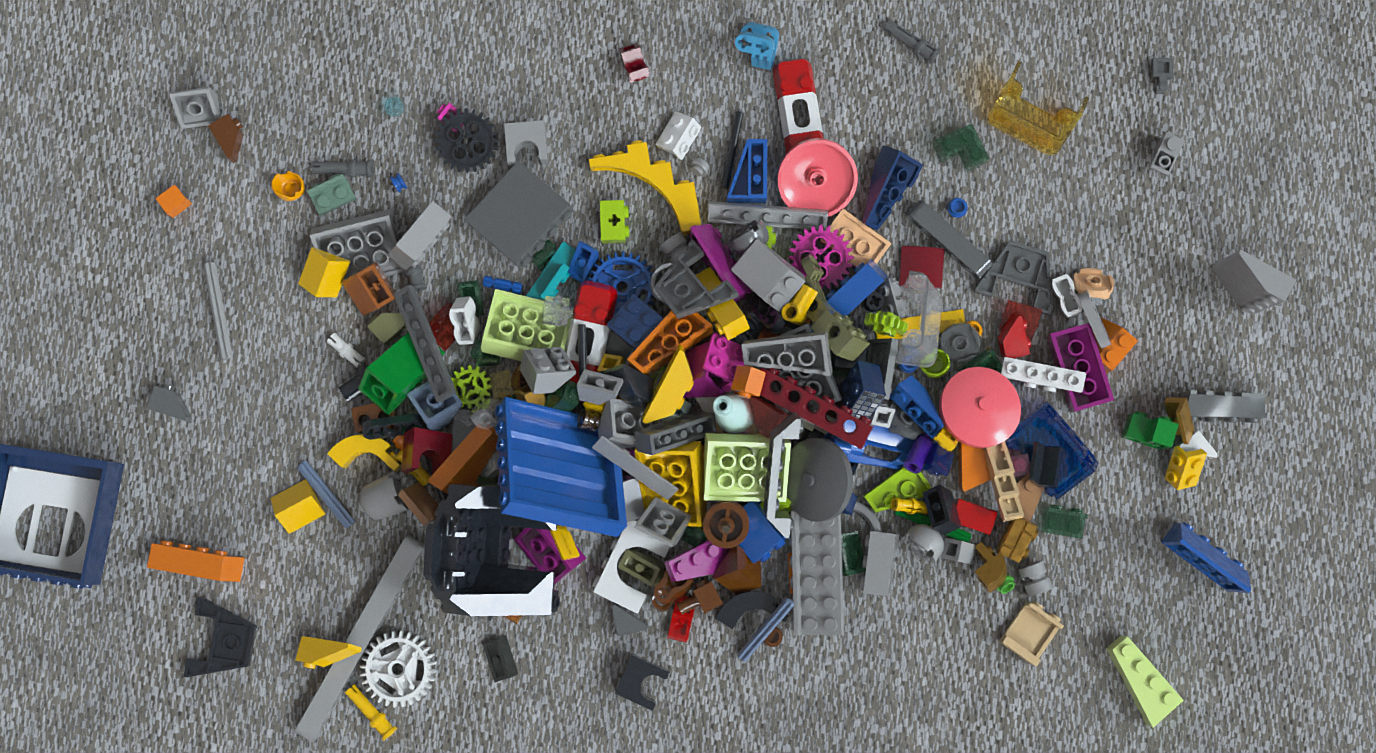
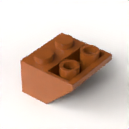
(369, 289)

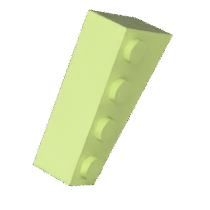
(1146, 685)

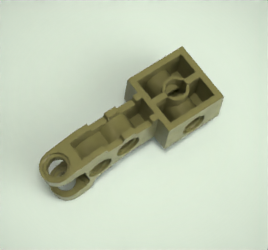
(842, 335)

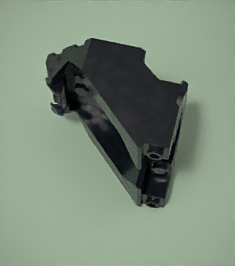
(470, 556)

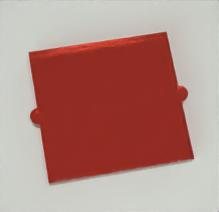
(1030, 314)

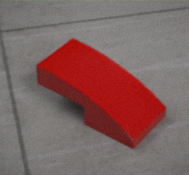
(680, 624)

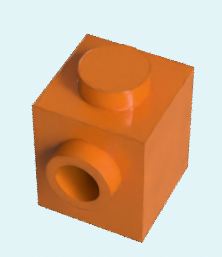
(748, 381)

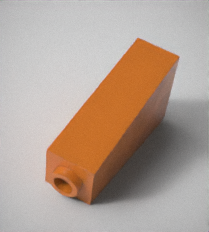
(467, 459)

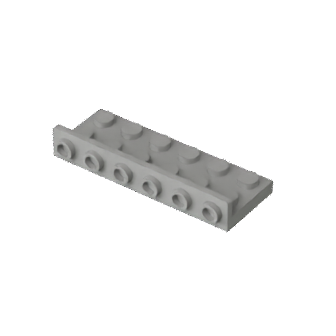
(817, 576)

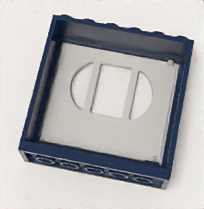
(90, 498)

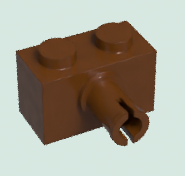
(703, 596)

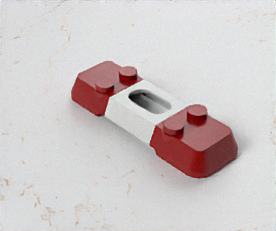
(795, 81)
(595, 308)

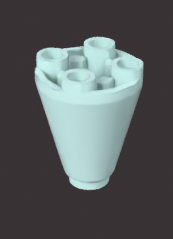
(733, 413)

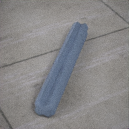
(325, 494)
(767, 627)

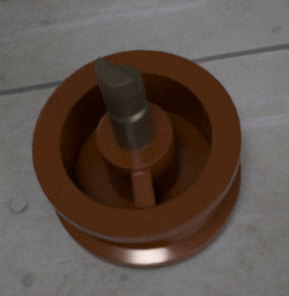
(726, 524)

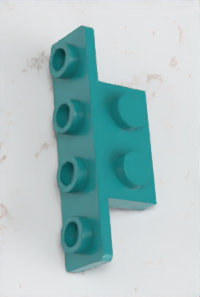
(553, 273)

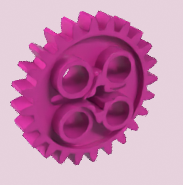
(807, 243)

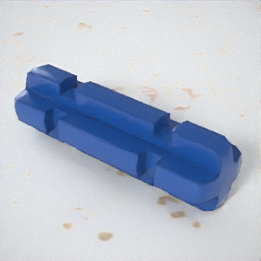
(502, 284)

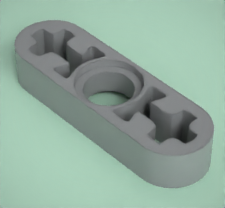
(1094, 319)

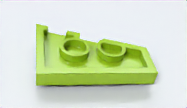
(899, 485)

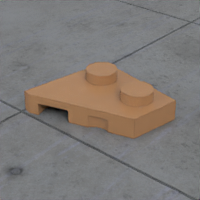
(1028, 496)

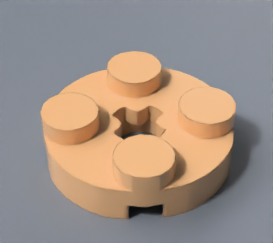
(1094, 282)

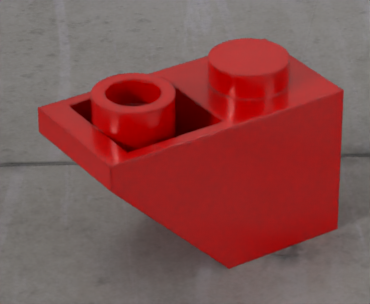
(1013, 338)

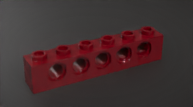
(863, 424)

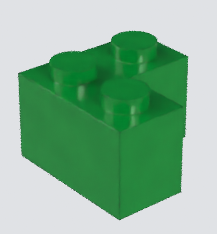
(1155, 432)

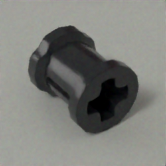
(875, 296)

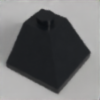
(636, 386)

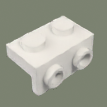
(678, 134)

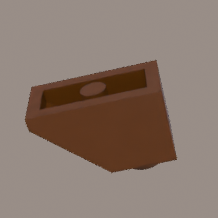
(228, 135)

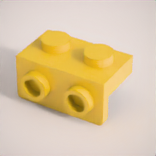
(1185, 467)

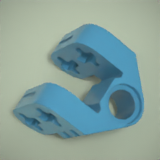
(760, 46)

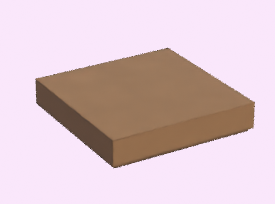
(419, 502)

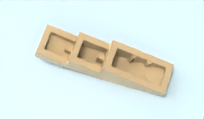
(1003, 482)

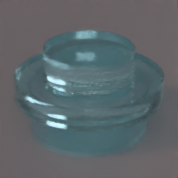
(394, 106)

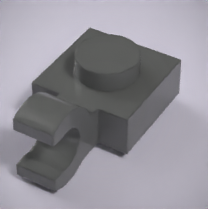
(1162, 71)

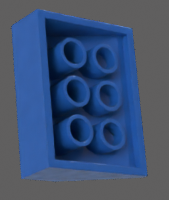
(1207, 559)

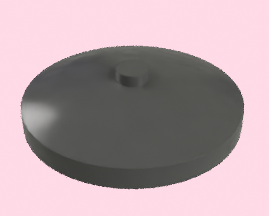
(819, 479)

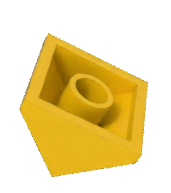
(323, 273)
(297, 506)

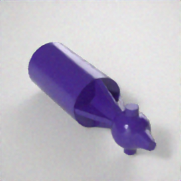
(918, 453)

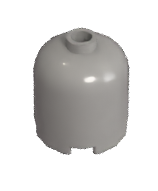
(380, 497)

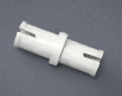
(346, 350)

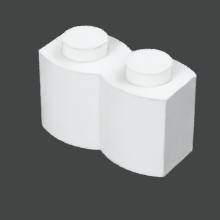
(1064, 290)
(464, 320)

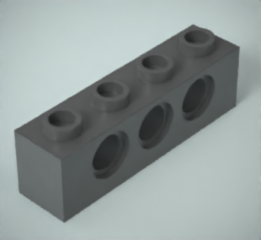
(675, 432)

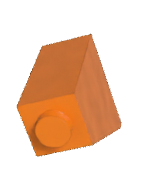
(972, 467)

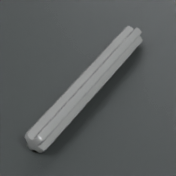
(218, 310)

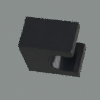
(635, 672)

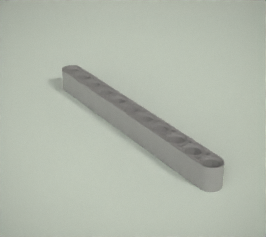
(361, 636)

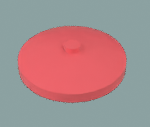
(817, 176)
(980, 407)

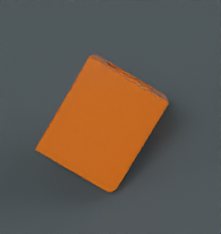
(173, 201)

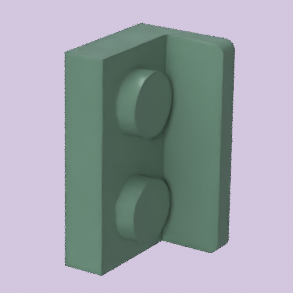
(331, 194)

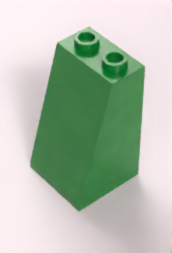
(393, 375)

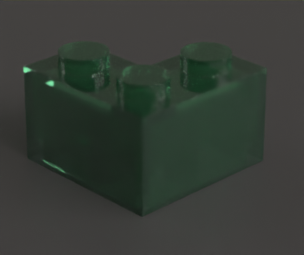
(964, 143)

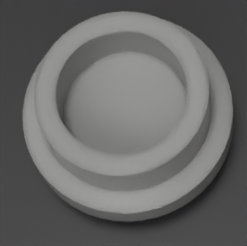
(699, 167)

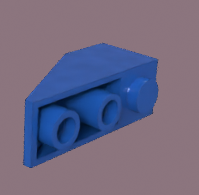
(917, 404)

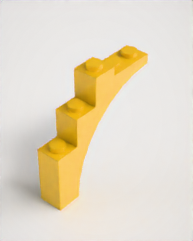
(637, 163)

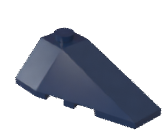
(890, 178)

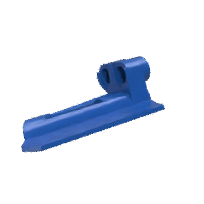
(879, 437)

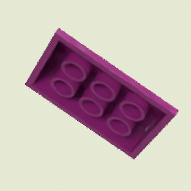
(718, 257)

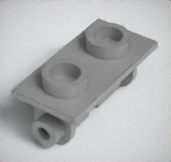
(890, 290)

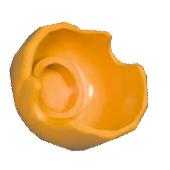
(288, 186)

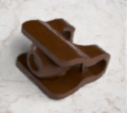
(671, 591)

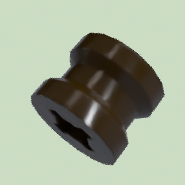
(588, 420)

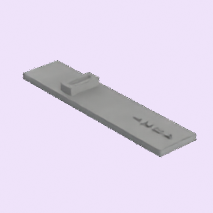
(635, 468)

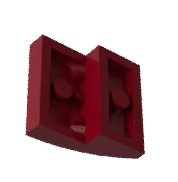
(923, 260)

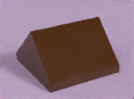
(738, 572)

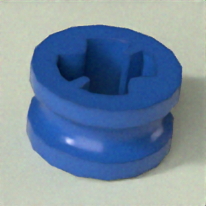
(398, 182)

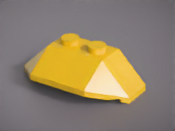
(671, 388)

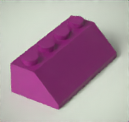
(1078, 351)

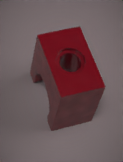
(425, 442)

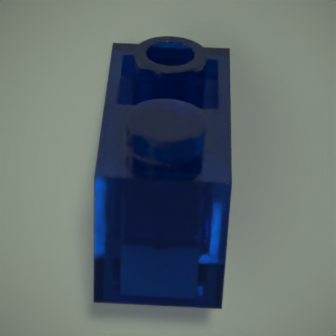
(938, 461)

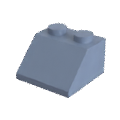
(433, 413)

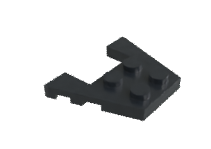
(230, 644)

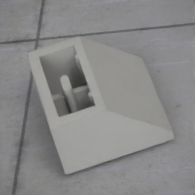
(546, 369)

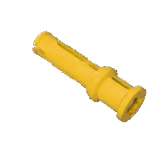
(376, 719)

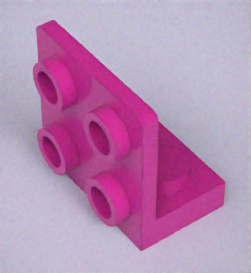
(723, 359)

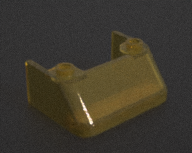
(1029, 122)

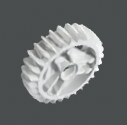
(407, 655)

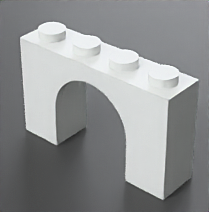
(610, 584)

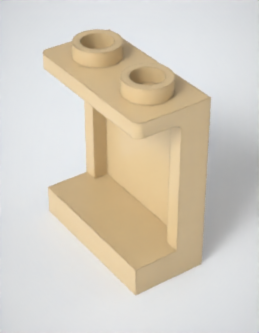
(1031, 632)

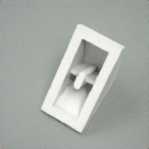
(1198, 442)

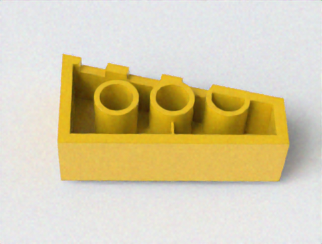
(727, 315)

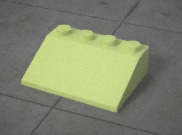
(517, 325)
(738, 467)

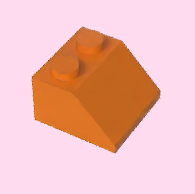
(1121, 343)

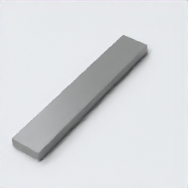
(771, 215)

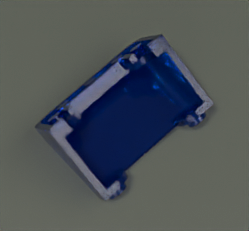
(1052, 430)

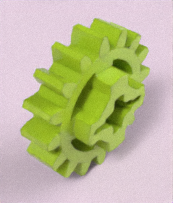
(885, 323)
(474, 377)

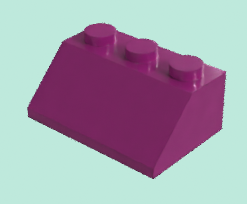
(543, 553)

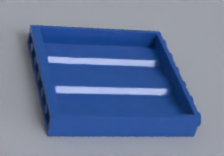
(554, 471)

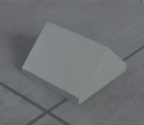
(195, 107)

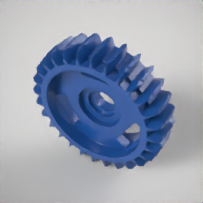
(636, 280)

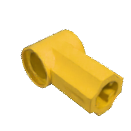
(800, 304)

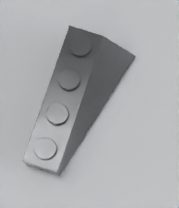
(1225, 406)

